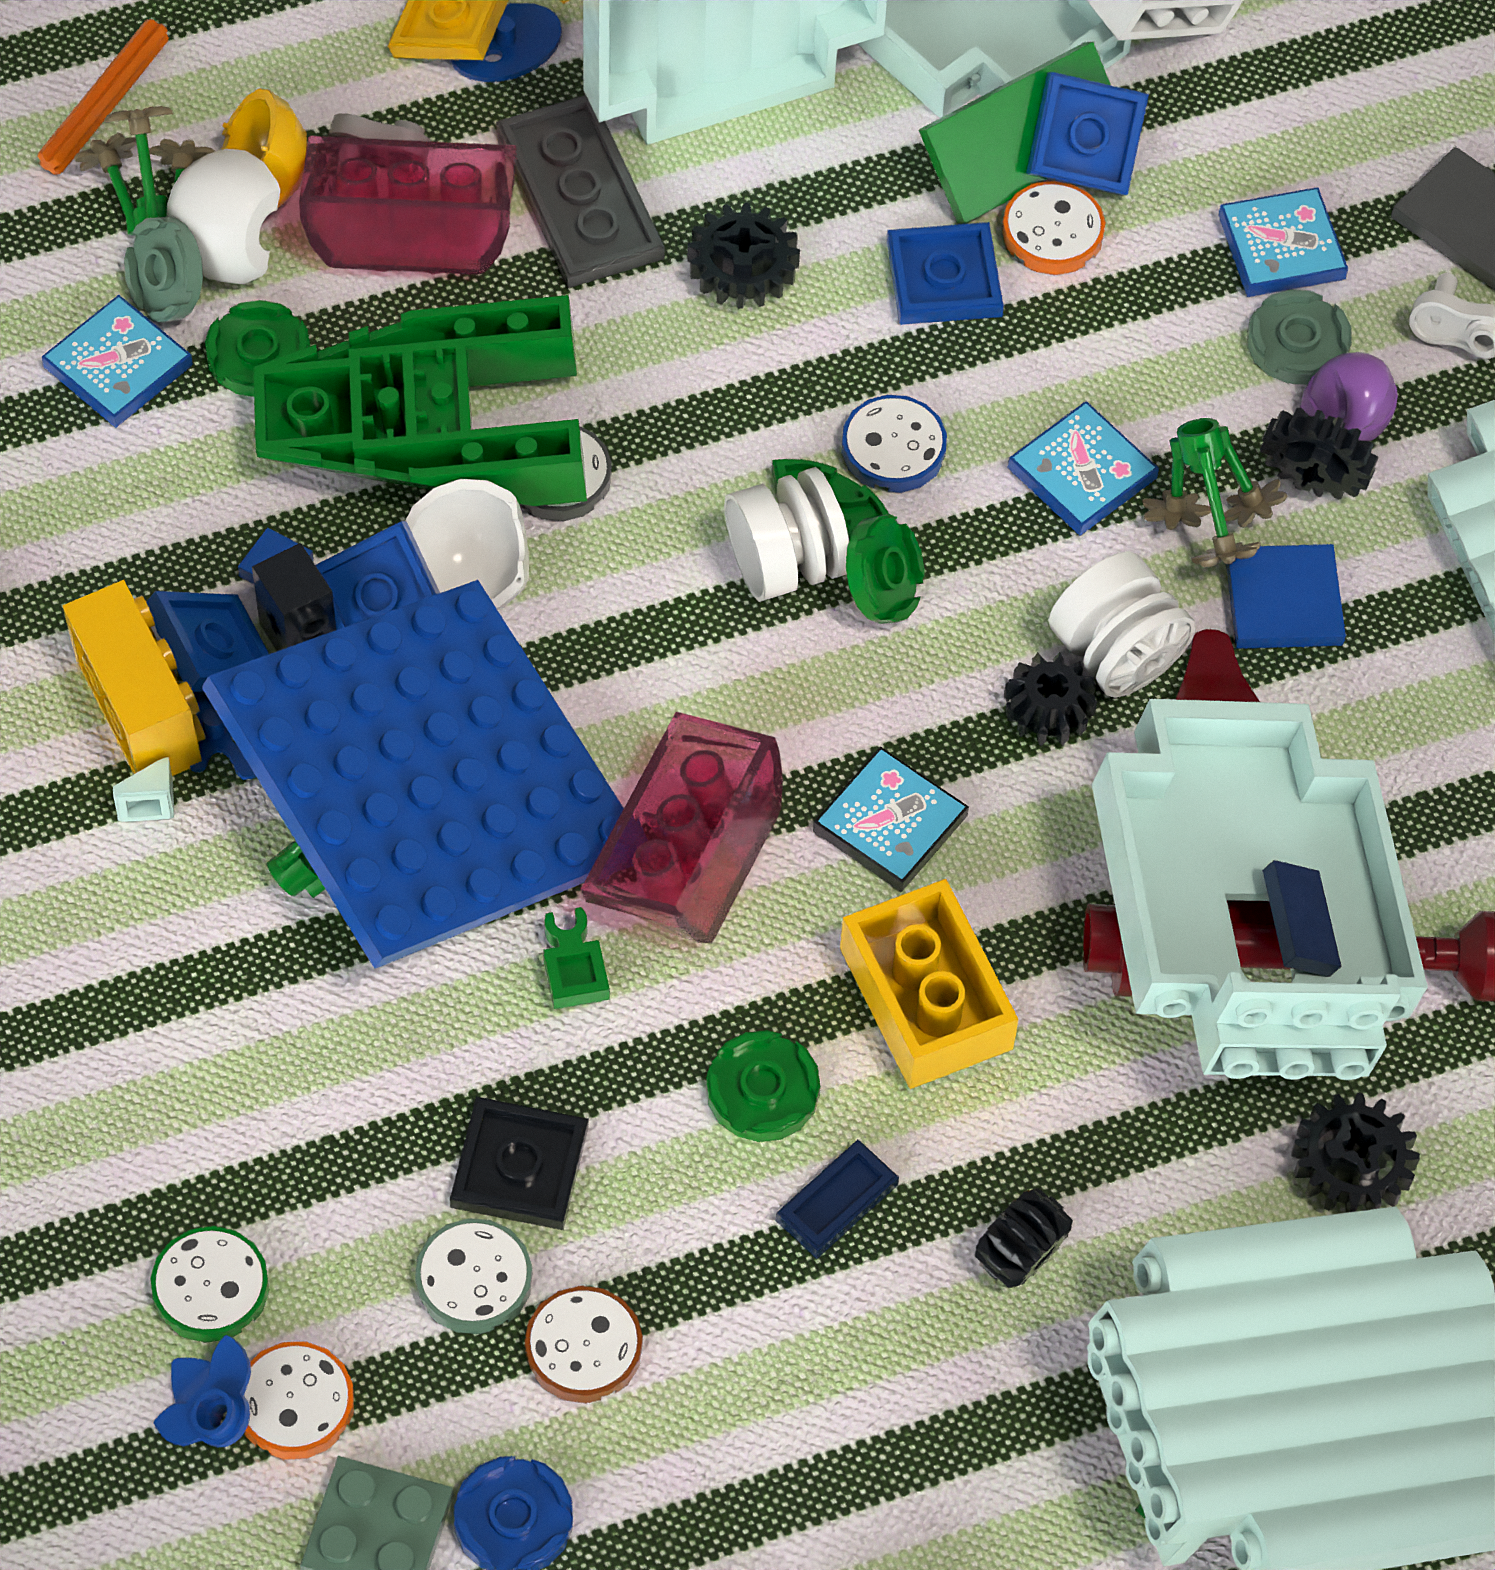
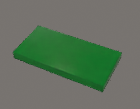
(987, 144)

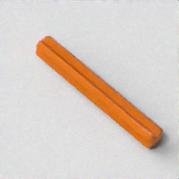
(103, 97)

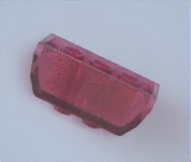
(407, 203)
(691, 828)

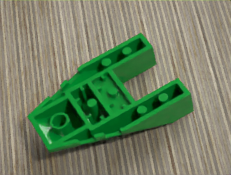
(400, 401)

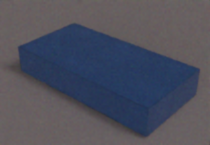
(1301, 918)
(837, 1199)

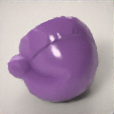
(1355, 389)

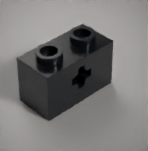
(292, 598)

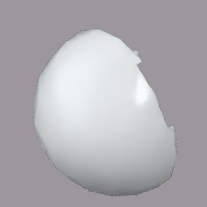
(224, 206)
(473, 534)

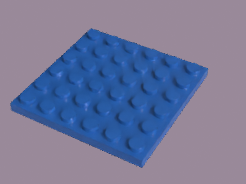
(421, 769)

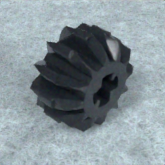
(1050, 699)
(1023, 1237)

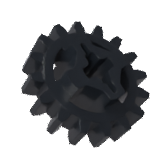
(743, 255)
(1319, 453)
(1366, 1135)

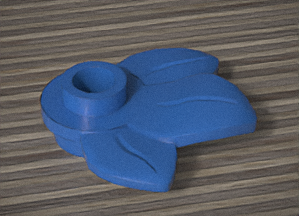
(204, 1394)

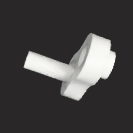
(1448, 320)

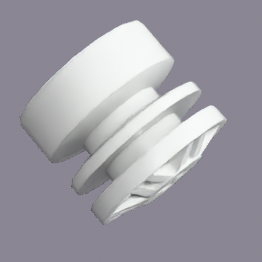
(777, 537)
(1121, 624)

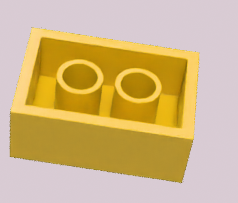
(134, 678)
(928, 983)

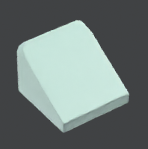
(146, 794)

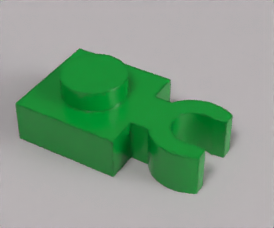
(574, 966)

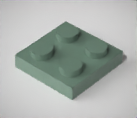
(377, 1520)

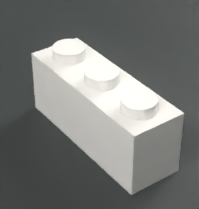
(1164, 17)

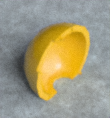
(271, 133)

